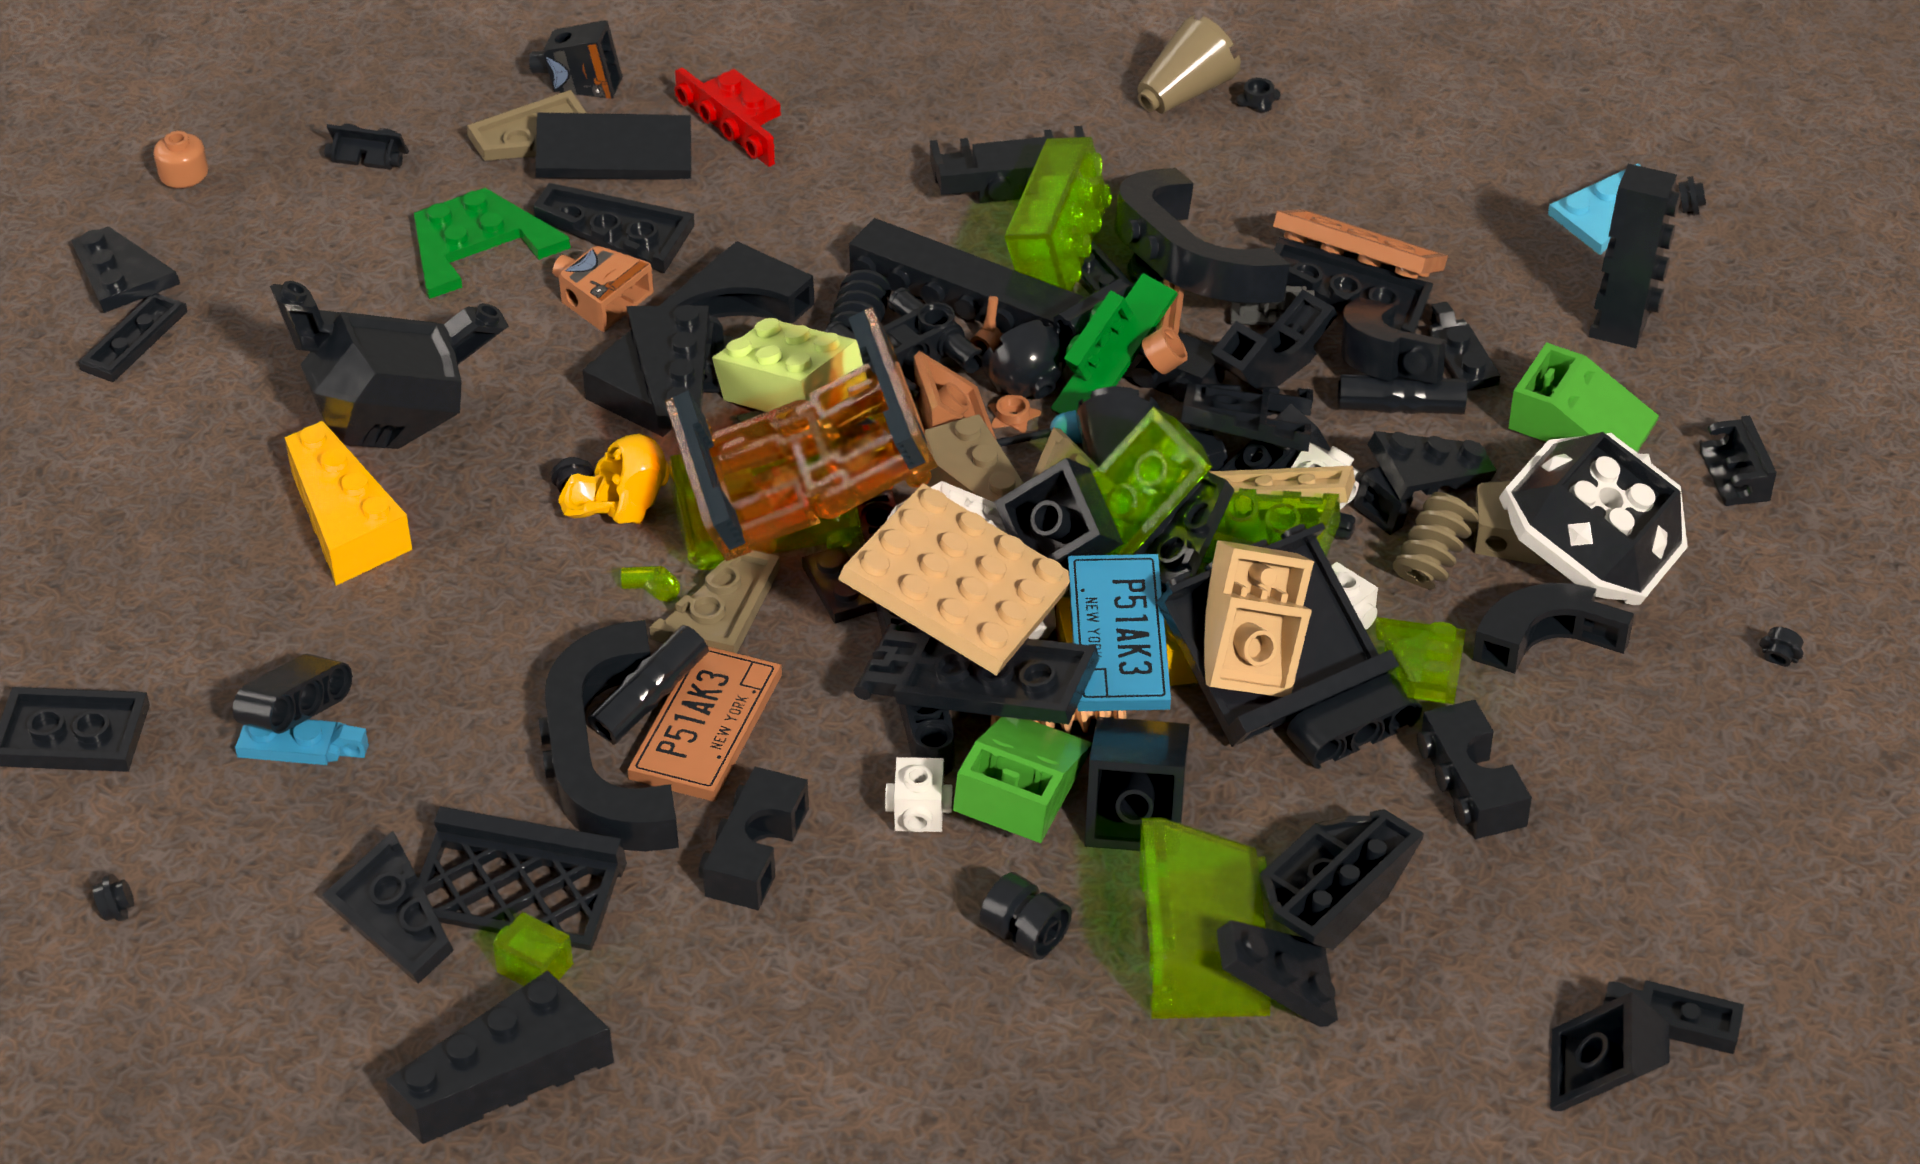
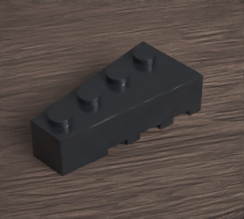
(1635, 255)
(499, 1059)

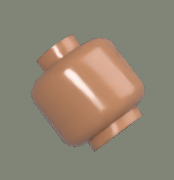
(180, 160)

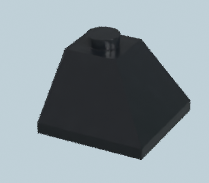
(1606, 1050)

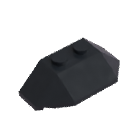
(1338, 874)

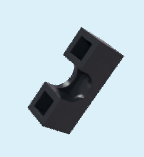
(1483, 797)
(764, 807)

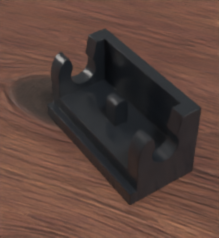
(1739, 462)

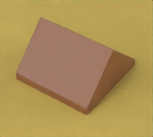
(945, 394)

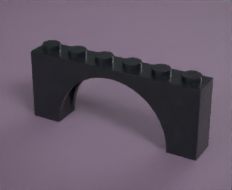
(733, 284)

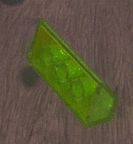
(1149, 476)

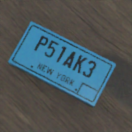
(1118, 613)

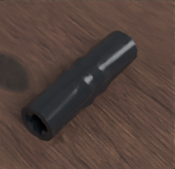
(1401, 395)
(648, 684)

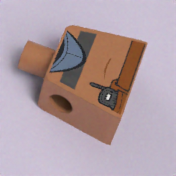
(603, 284)

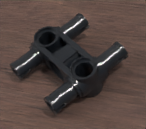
(924, 329)

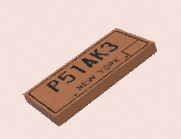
(705, 724)

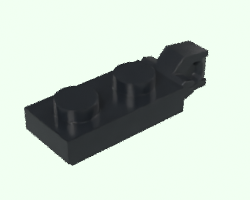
(1463, 351)

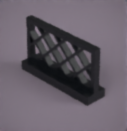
(536, 847)

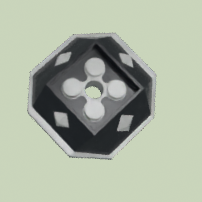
(1599, 515)

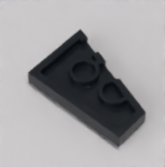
(120, 269)
(1429, 462)
(391, 909)
(1281, 968)

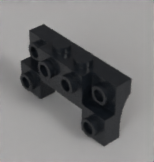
(992, 168)

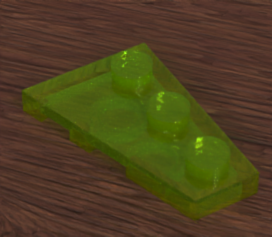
(1426, 657)

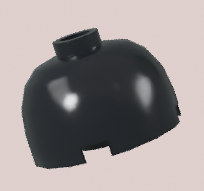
(1027, 361)

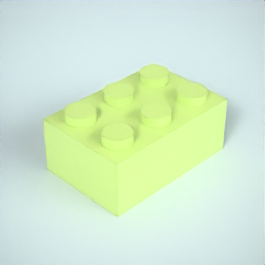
(782, 364)

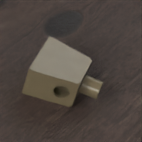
(1494, 531)

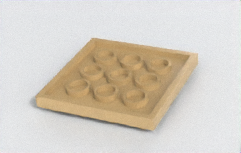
(957, 578)

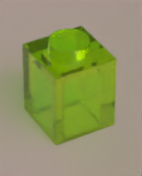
(530, 949)

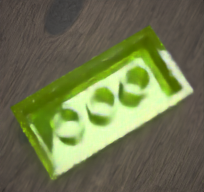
(1059, 212)

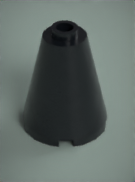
(1109, 419)

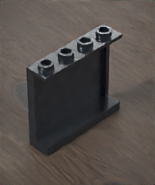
(1333, 655)

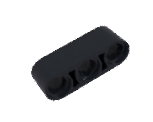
(292, 693)
(1353, 719)

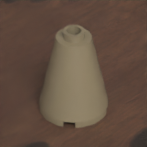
(1188, 66)

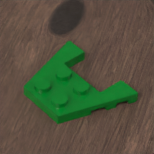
(474, 225)

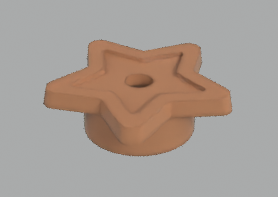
(1012, 404)

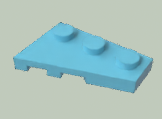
(1589, 212)

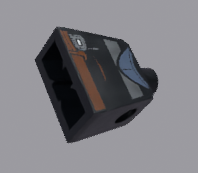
(580, 60)

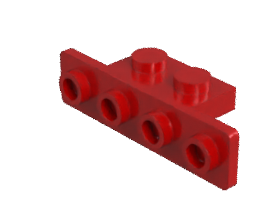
(733, 107)

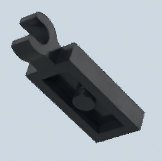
(1690, 1015)

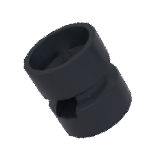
(1021, 912)

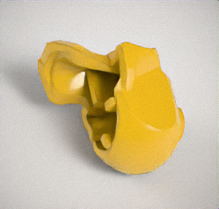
(623, 482)

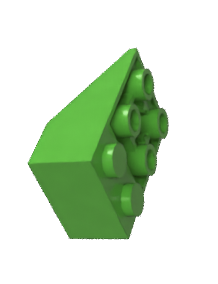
(1574, 397)
(1019, 776)

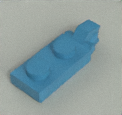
(306, 743)

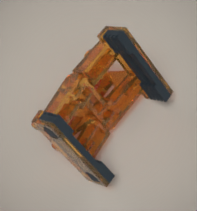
(853, 462)

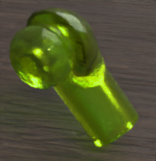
(654, 579)

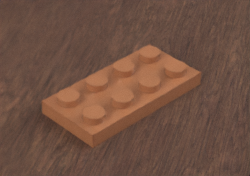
(1371, 246)

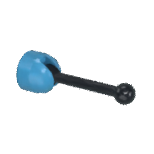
(1065, 421)

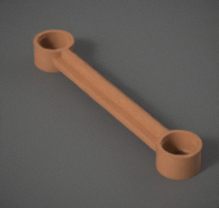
(1164, 346)

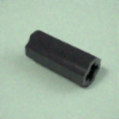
(1076, 317)

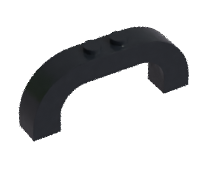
(1149, 226)
(584, 670)

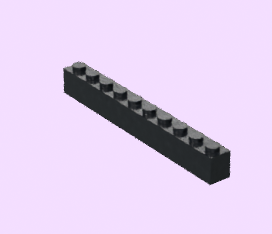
(967, 281)

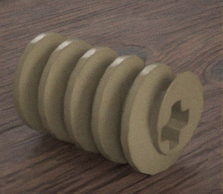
(1433, 538)

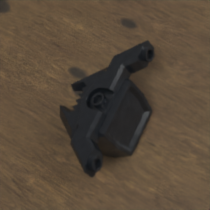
(381, 375)

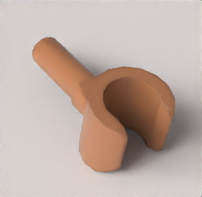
(989, 332)

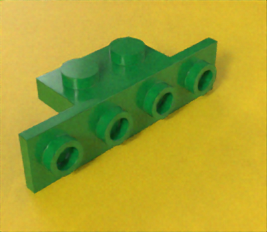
(1112, 339)

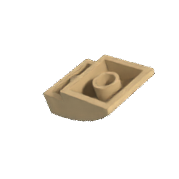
(1255, 618)

